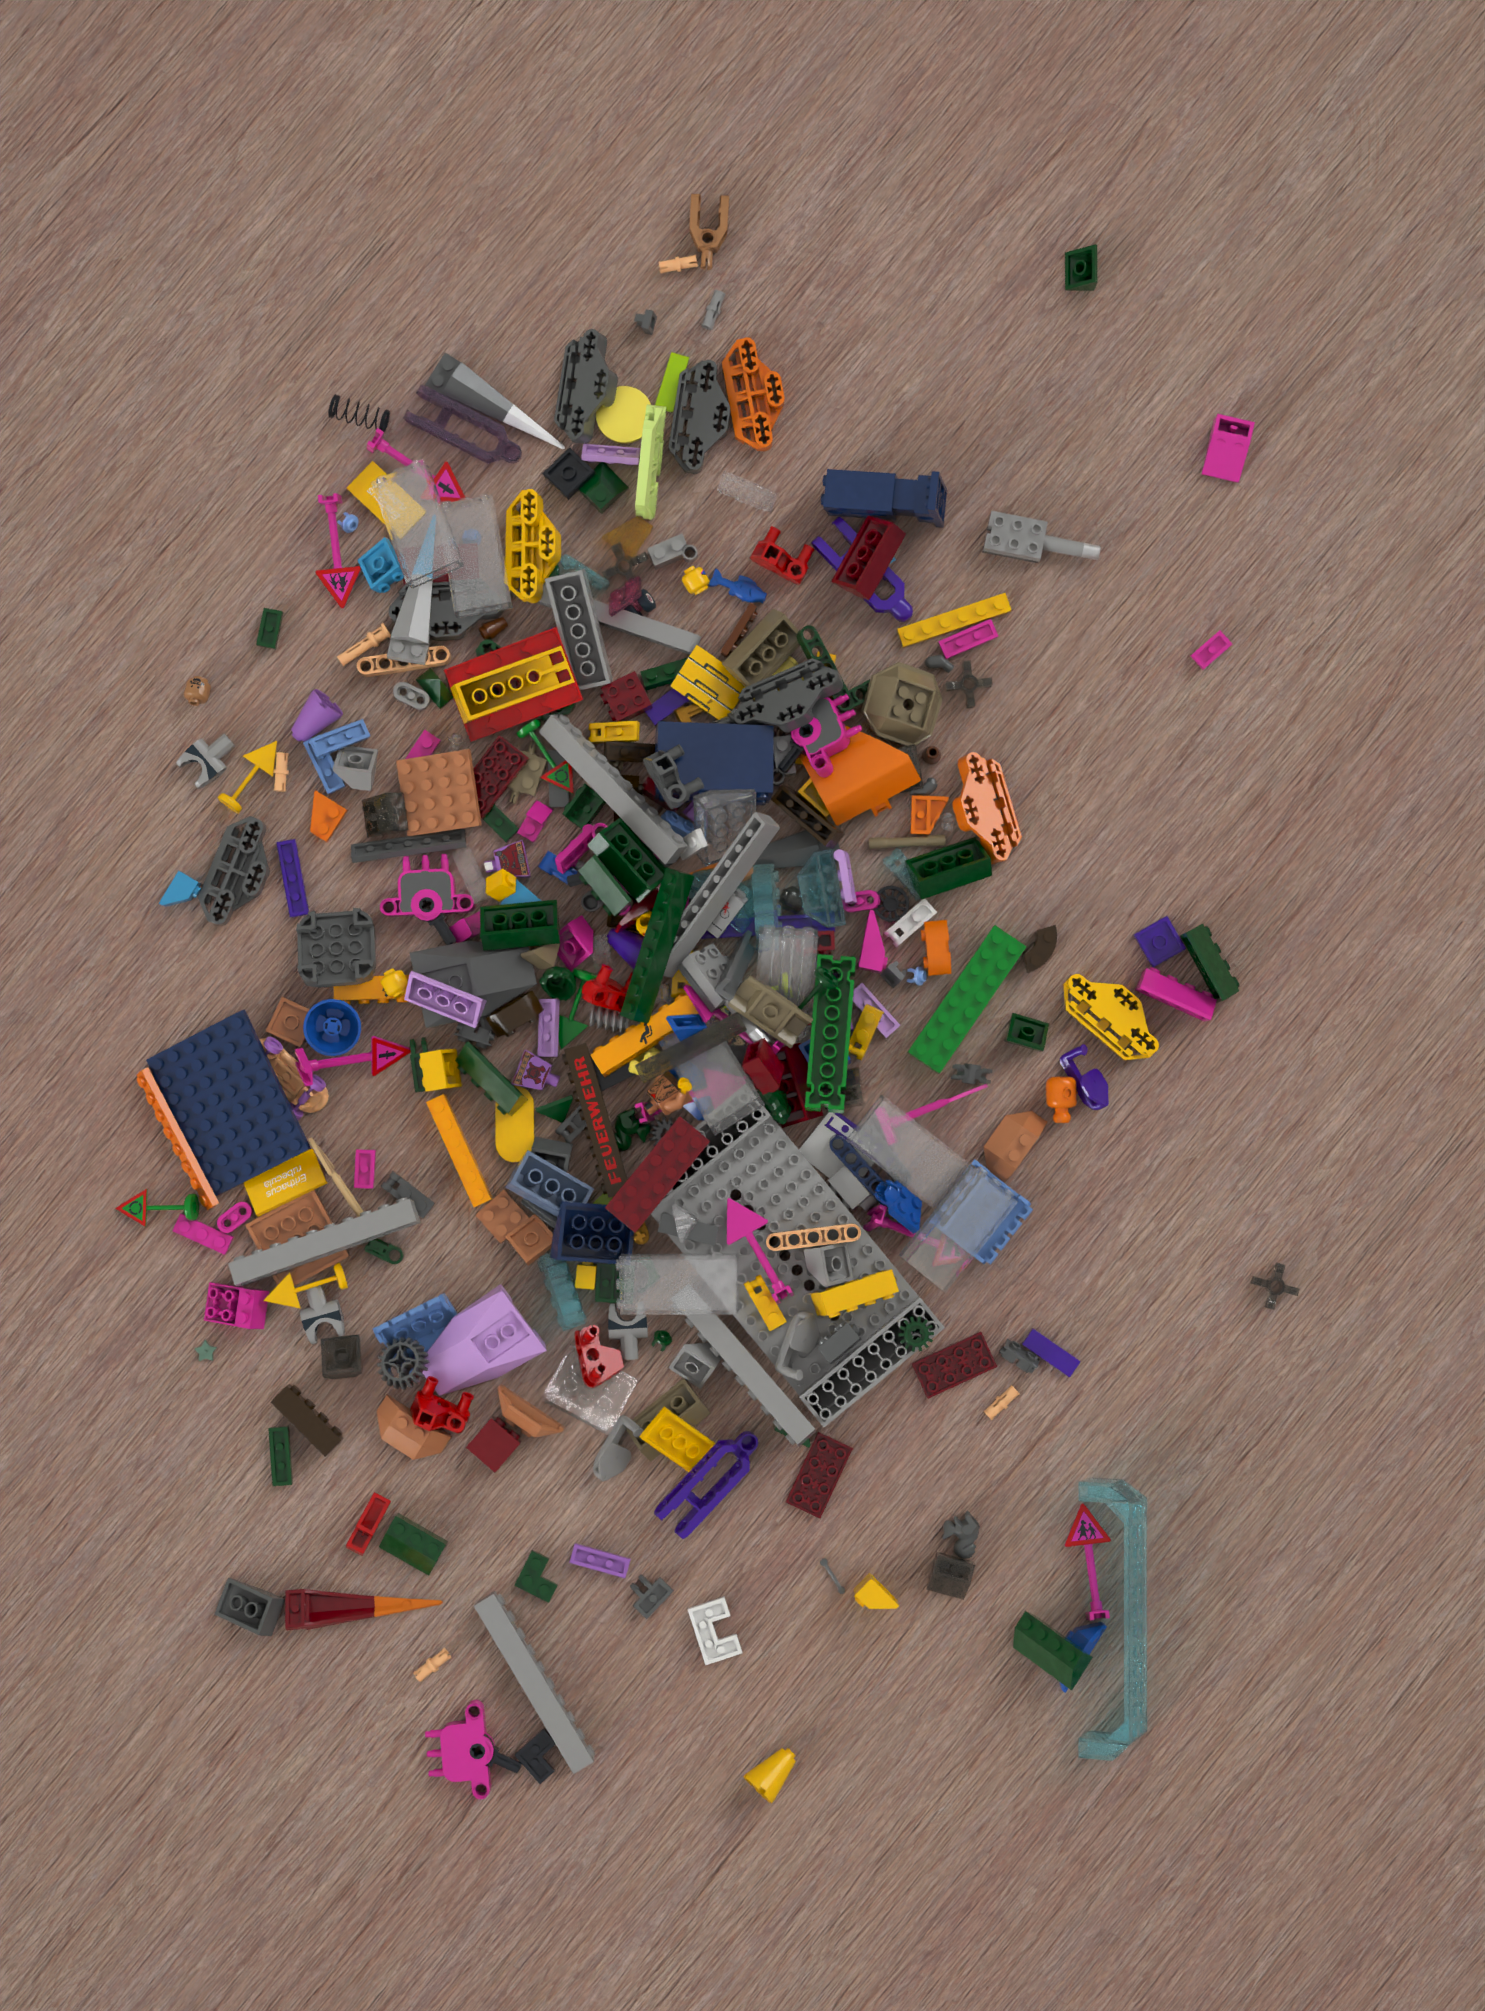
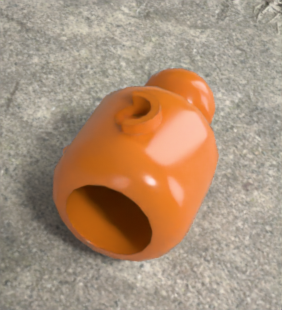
(1061, 1095)

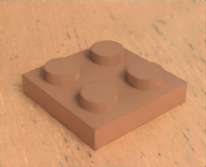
(288, 1022)
(502, 1215)
(530, 1239)

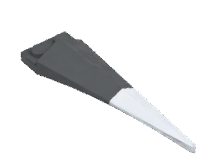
(467, 388)

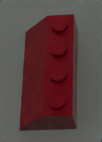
(869, 557)
(795, 1084)

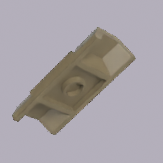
(769, 1011)

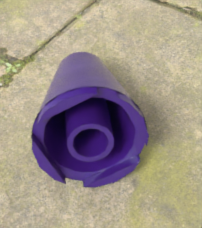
(626, 944)

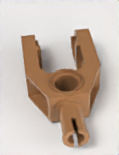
(699, 235)

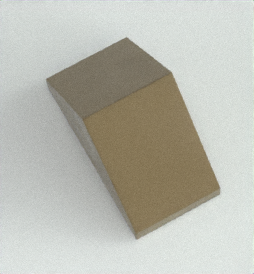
(542, 956)

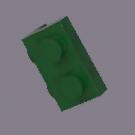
(583, 806)

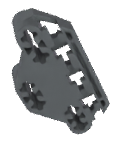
(594, 386)
(701, 420)
(443, 614)
(793, 698)
(239, 872)

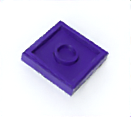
(1159, 941)

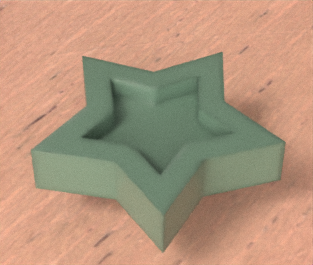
(205, 1351)

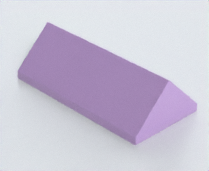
(444, 999)

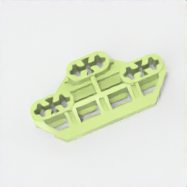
(650, 461)

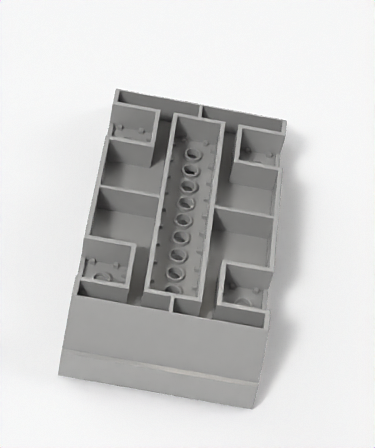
(792, 1196)

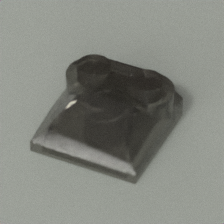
(341, 1357)

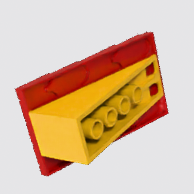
(530, 682)

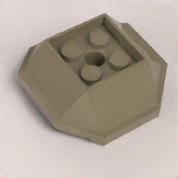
(885, 708)

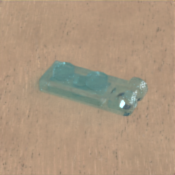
(597, 580)
(901, 871)

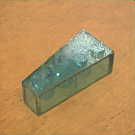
(765, 897)
(563, 1292)

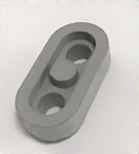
(412, 695)

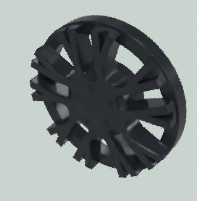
(891, 904)

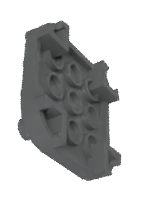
(336, 948)

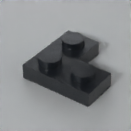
(532, 1756)

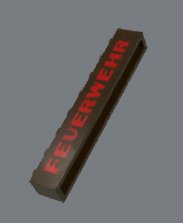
(596, 1117)

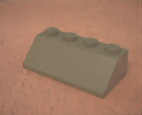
(763, 649)
(681, 1401)

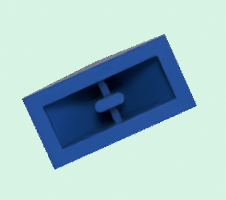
(686, 1025)

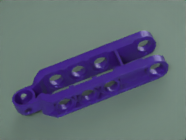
(896, 604)
(742, 1448)

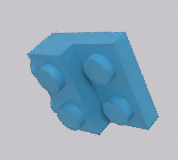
(381, 566)

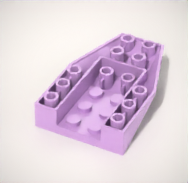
(482, 1343)

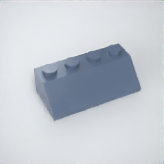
(546, 1184)

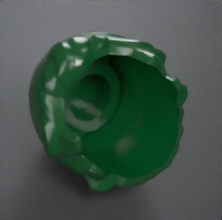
(558, 983)

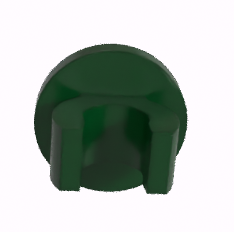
(663, 1338)

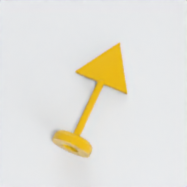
(262, 758)
(286, 1294)

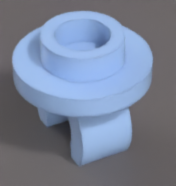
(350, 523)
(919, 975)

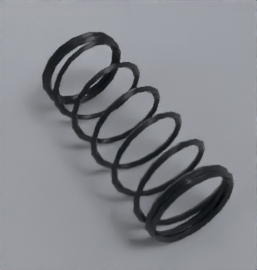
(383, 423)

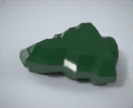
(777, 1105)

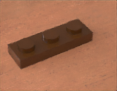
(740, 630)

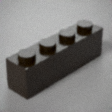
(807, 816)
(307, 1420)

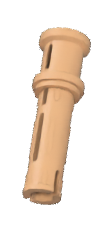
(372, 639)

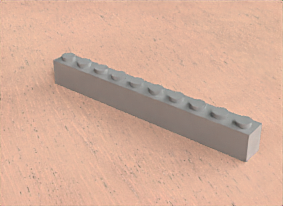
(613, 788)
(720, 886)
(324, 1242)
(753, 1376)
(534, 1681)

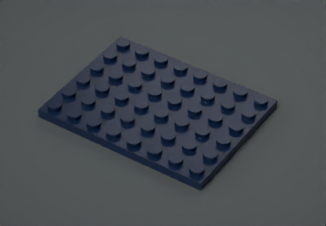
(229, 1103)

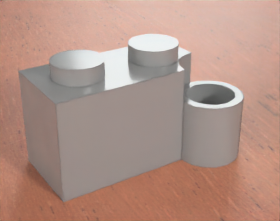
(670, 552)
(781, 747)
(851, 1190)

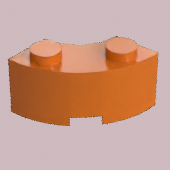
(937, 947)

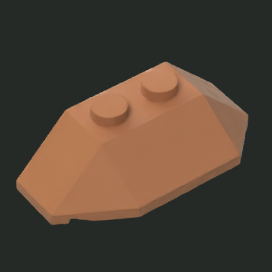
(1012, 1142)
(525, 1415)
(400, 1432)

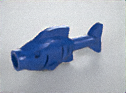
(743, 588)

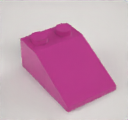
(872, 951)

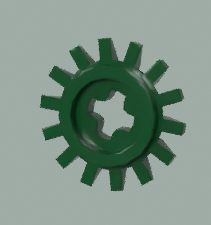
(919, 1341)

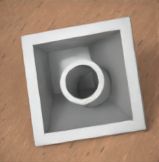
(356, 766)
(829, 1263)
(695, 1363)

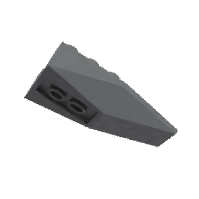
(487, 974)

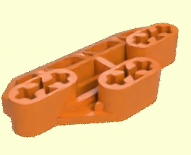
(755, 389)
(983, 812)

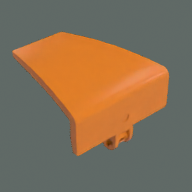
(863, 777)

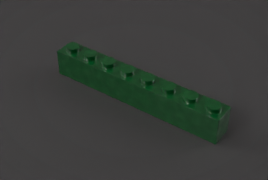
(657, 945)

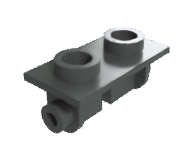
(481, 1038)
(1027, 1360)

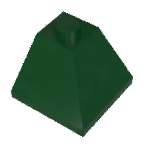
(603, 488)

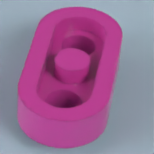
(862, 901)
(235, 1217)

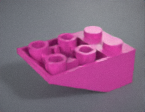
(1227, 447)
(236, 1306)

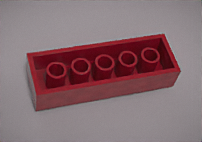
(657, 1174)

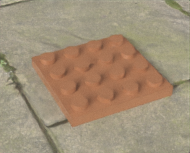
(439, 792)
(294, 1220)

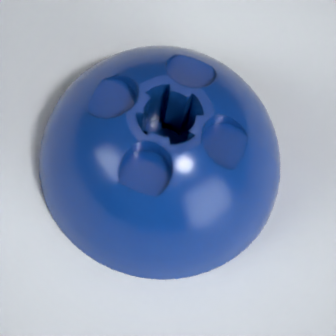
(326, 1038)

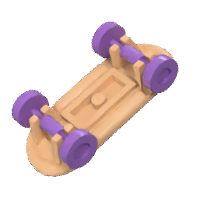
(302, 1097)

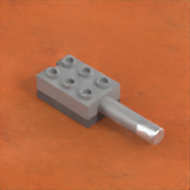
(1026, 538)
(703, 973)

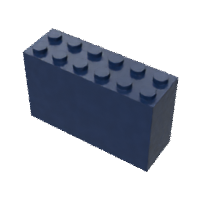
(720, 756)

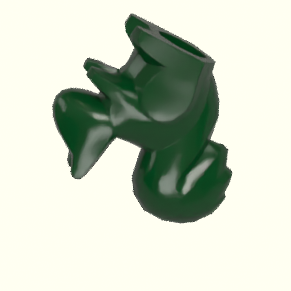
(627, 1125)

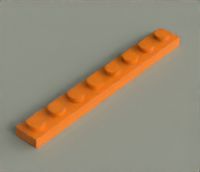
(174, 1133)

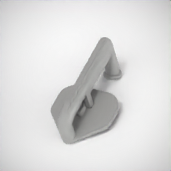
(800, 1336)
(611, 1457)

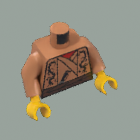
(668, 1094)

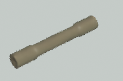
(930, 841)

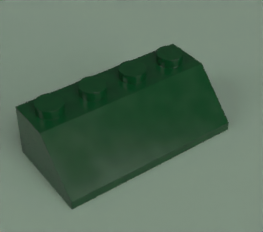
(628, 859)
(949, 867)
(519, 925)
(1209, 963)
(487, 1076)
(1050, 1650)

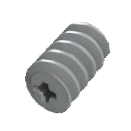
(608, 1019)

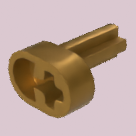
(684, 714)
(641, 1235)

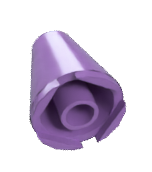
(315, 716)

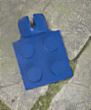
(901, 1204)

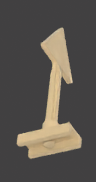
(329, 1167)

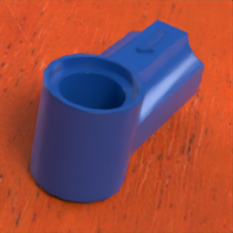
(549, 866)

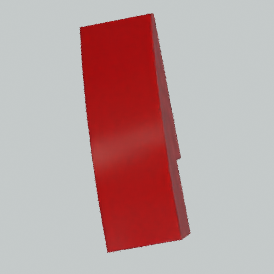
(368, 1524)

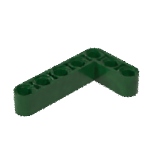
(816, 642)

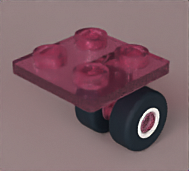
(631, 598)

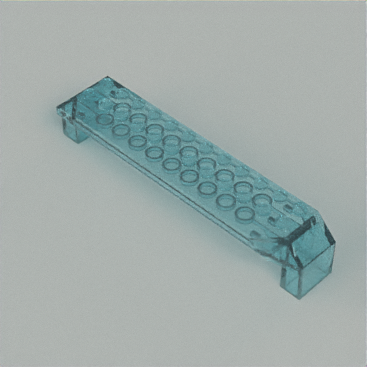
(1132, 1511)

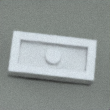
(695, 842)

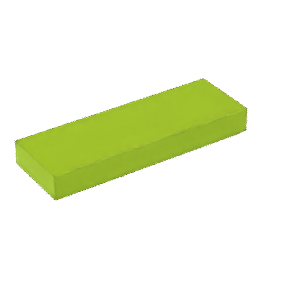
(668, 389)

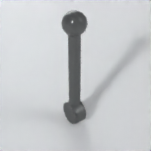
(824, 1562)

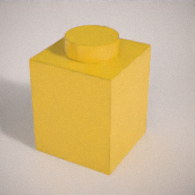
(500, 885)
(586, 1275)

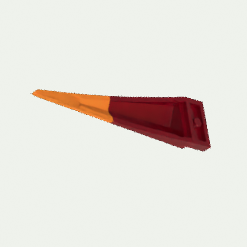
(318, 1609)

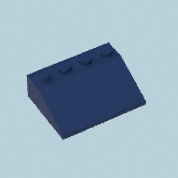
(589, 1234)

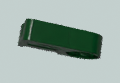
(382, 1250)

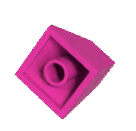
(575, 942)

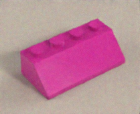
(1176, 995)

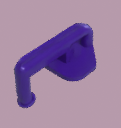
(1092, 1085)

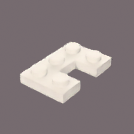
(702, 1619)

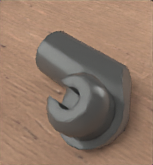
(939, 661)
(929, 787)

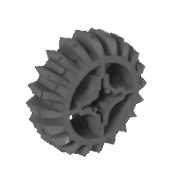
(400, 1347)

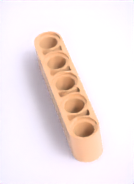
(395, 667)
(822, 1232)

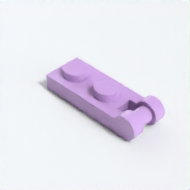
(845, 875)

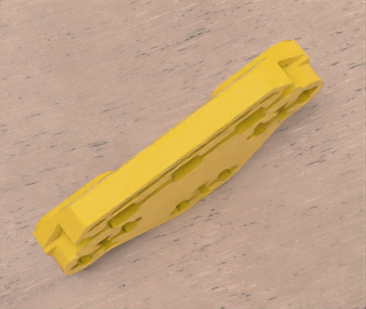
(532, 546)
(1111, 1013)

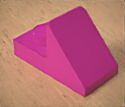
(535, 821)
(466, 928)

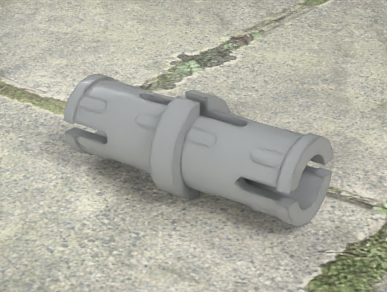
(713, 309)

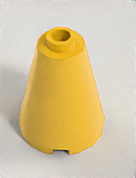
(771, 1774)

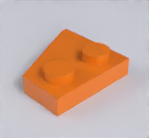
(925, 813)
(325, 816)

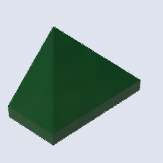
(435, 688)
(558, 1109)

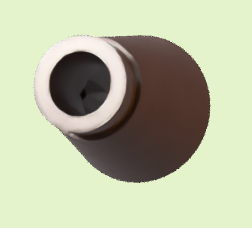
(492, 628)
(931, 759)

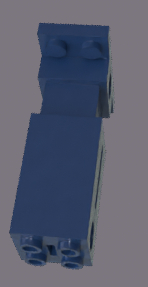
(884, 496)

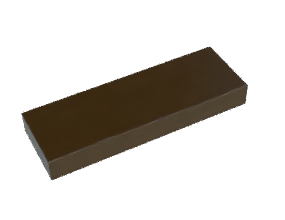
(627, 751)

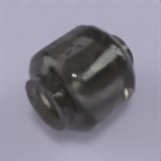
(791, 900)

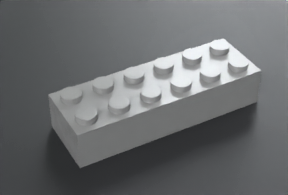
(579, 628)

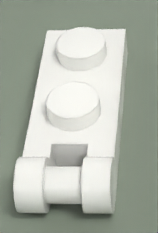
(911, 922)

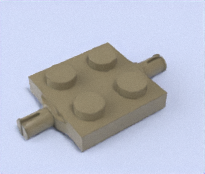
(528, 778)

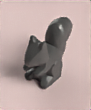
(967, 1532)

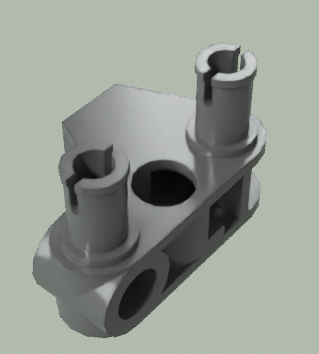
(668, 779)

